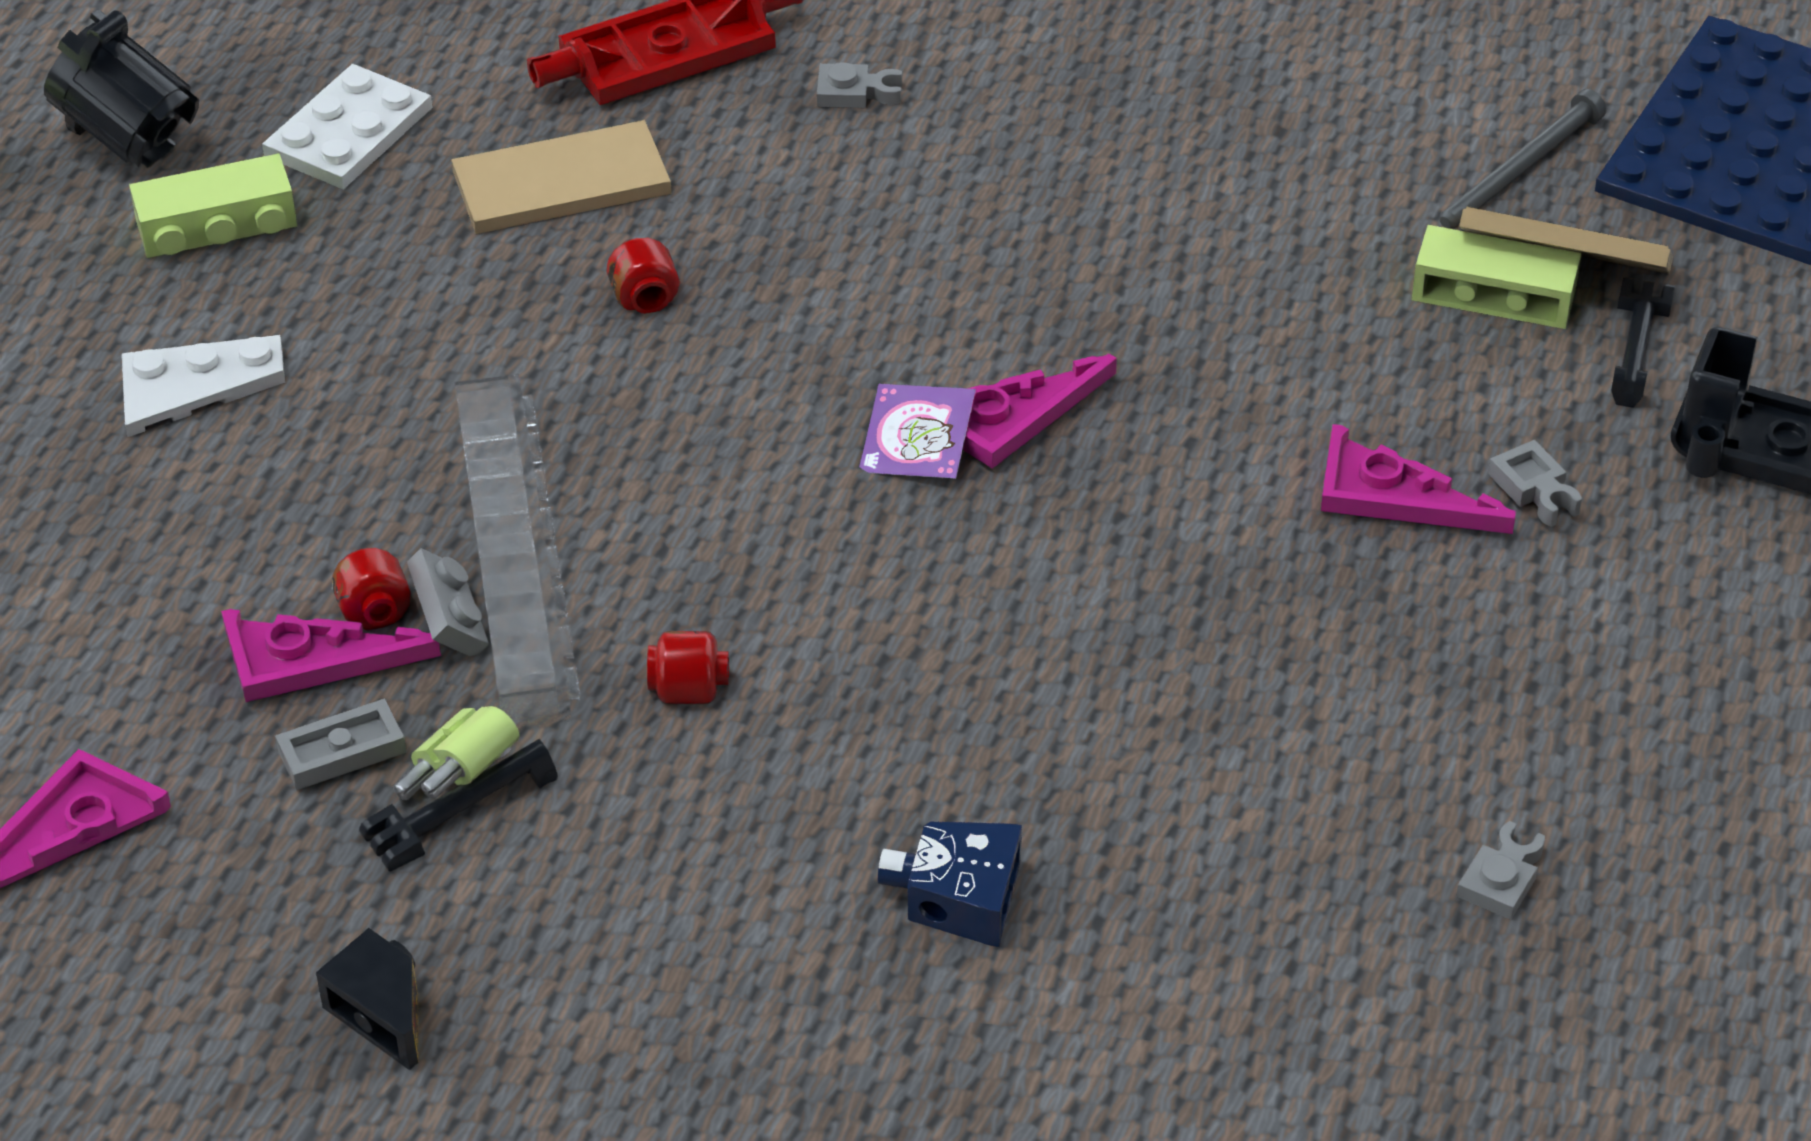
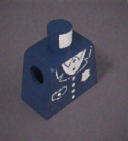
(959, 877)

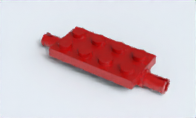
(658, 45)

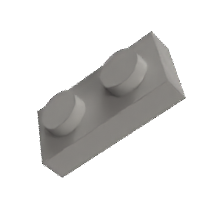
(447, 602)
(340, 744)

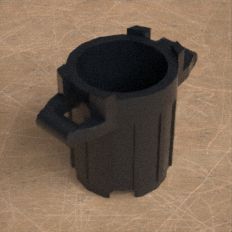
(118, 91)

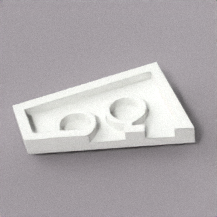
(183, 378)

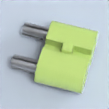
(459, 751)

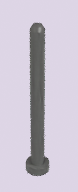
(1584, 107)

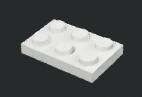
(348, 126)

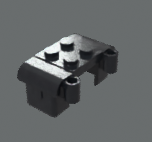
(1739, 428)

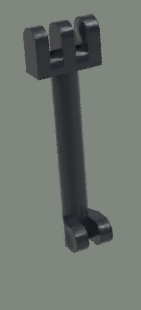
(1630, 379)
(398, 836)

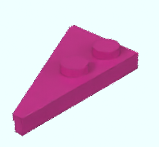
(1023, 405)
(1401, 489)
(314, 652)
(74, 811)

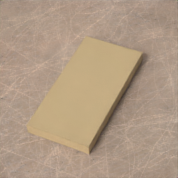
(560, 176)
(1589, 243)

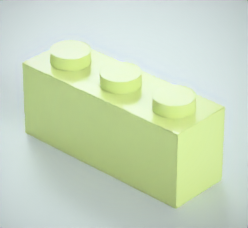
(213, 205)
(1496, 276)

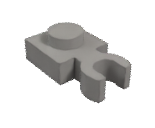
(851, 85)
(1534, 476)
(1504, 876)

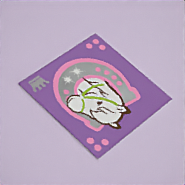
(917, 430)

